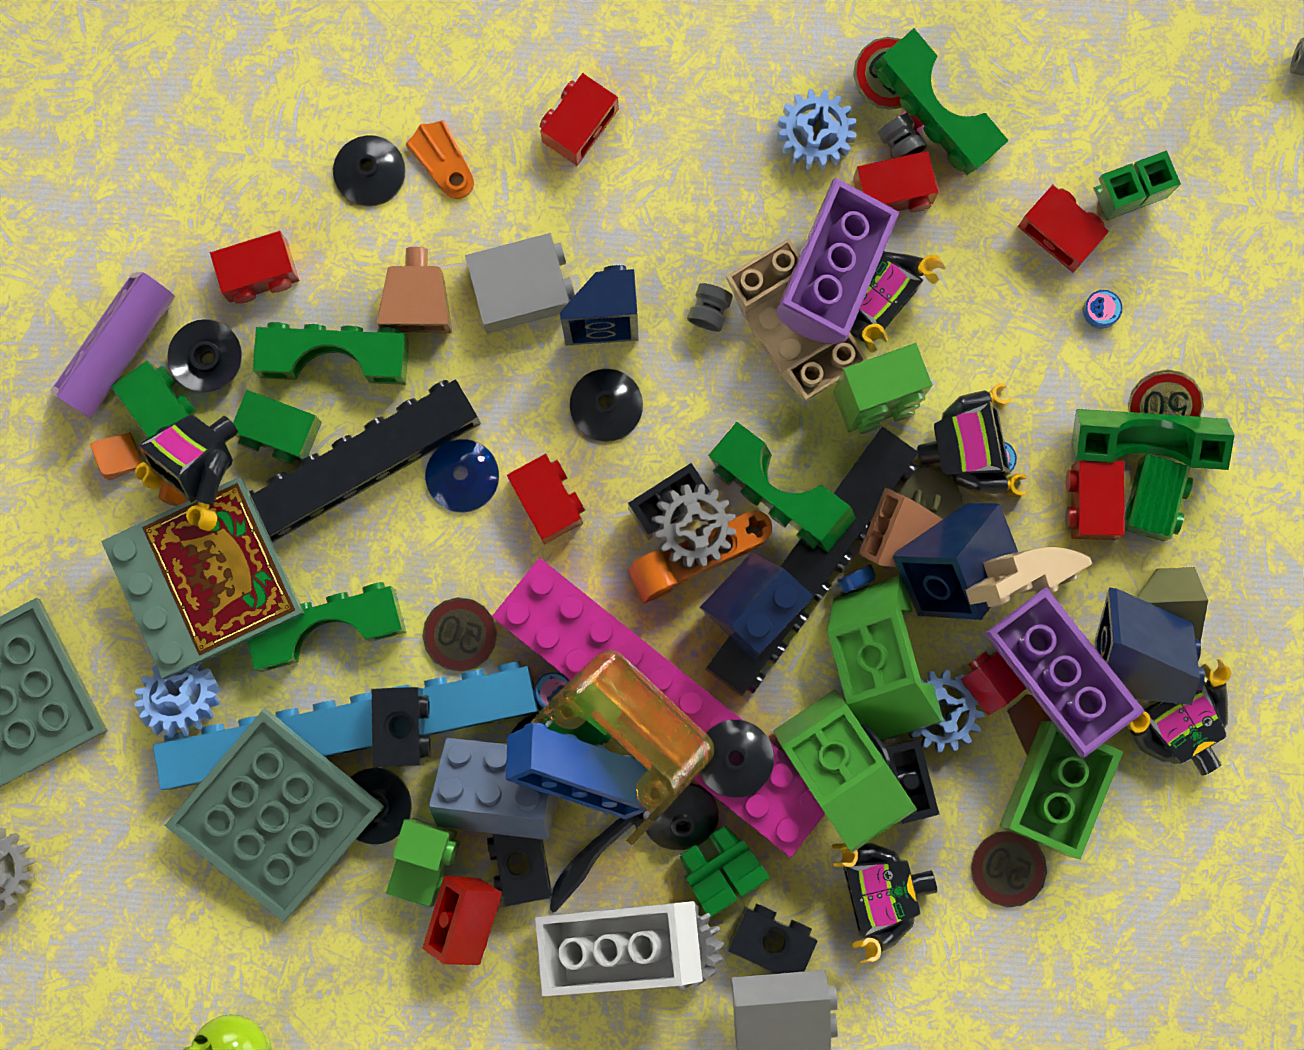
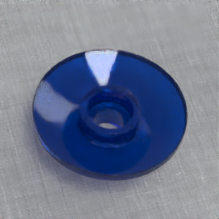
(470, 492)

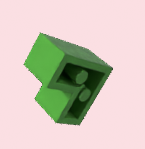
(421, 861)

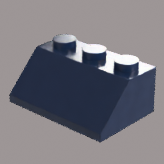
(603, 309)

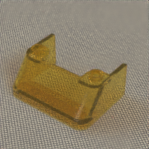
(641, 721)

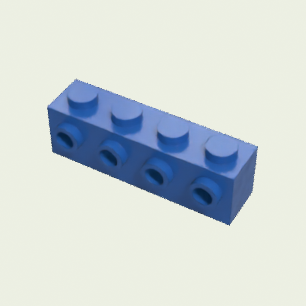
(574, 770)

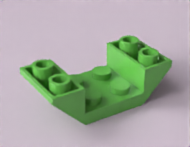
(879, 662)
(844, 770)

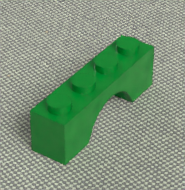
(965, 138)
(285, 351)
(1190, 439)
(814, 513)
(372, 613)

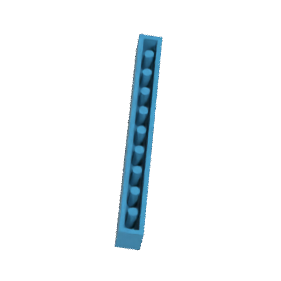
(348, 727)

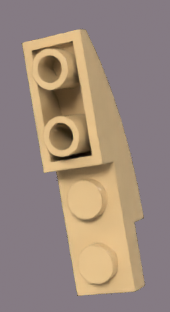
(1026, 573)

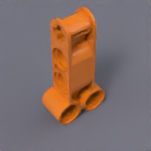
(657, 575)

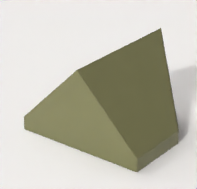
(1178, 593)

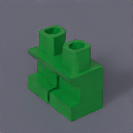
(1136, 185)
(737, 862)

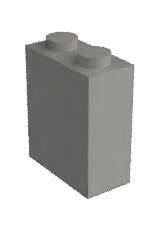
(519, 282)
(784, 1011)

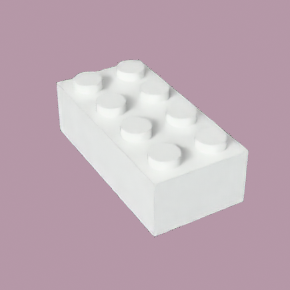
(619, 949)

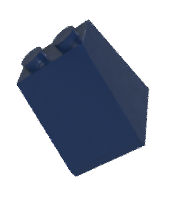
(951, 559)
(756, 603)
(1149, 649)

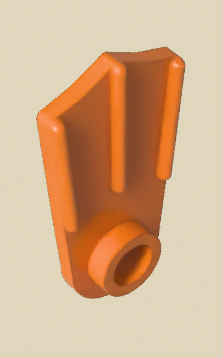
(441, 158)

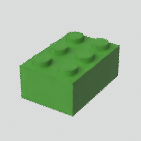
(882, 389)
(1060, 792)

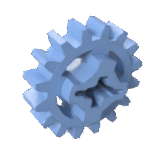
(801, 126)
(177, 701)
(949, 727)

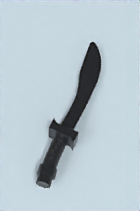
(580, 866)

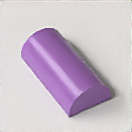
(836, 264)
(113, 343)
(1064, 672)

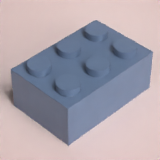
(476, 796)

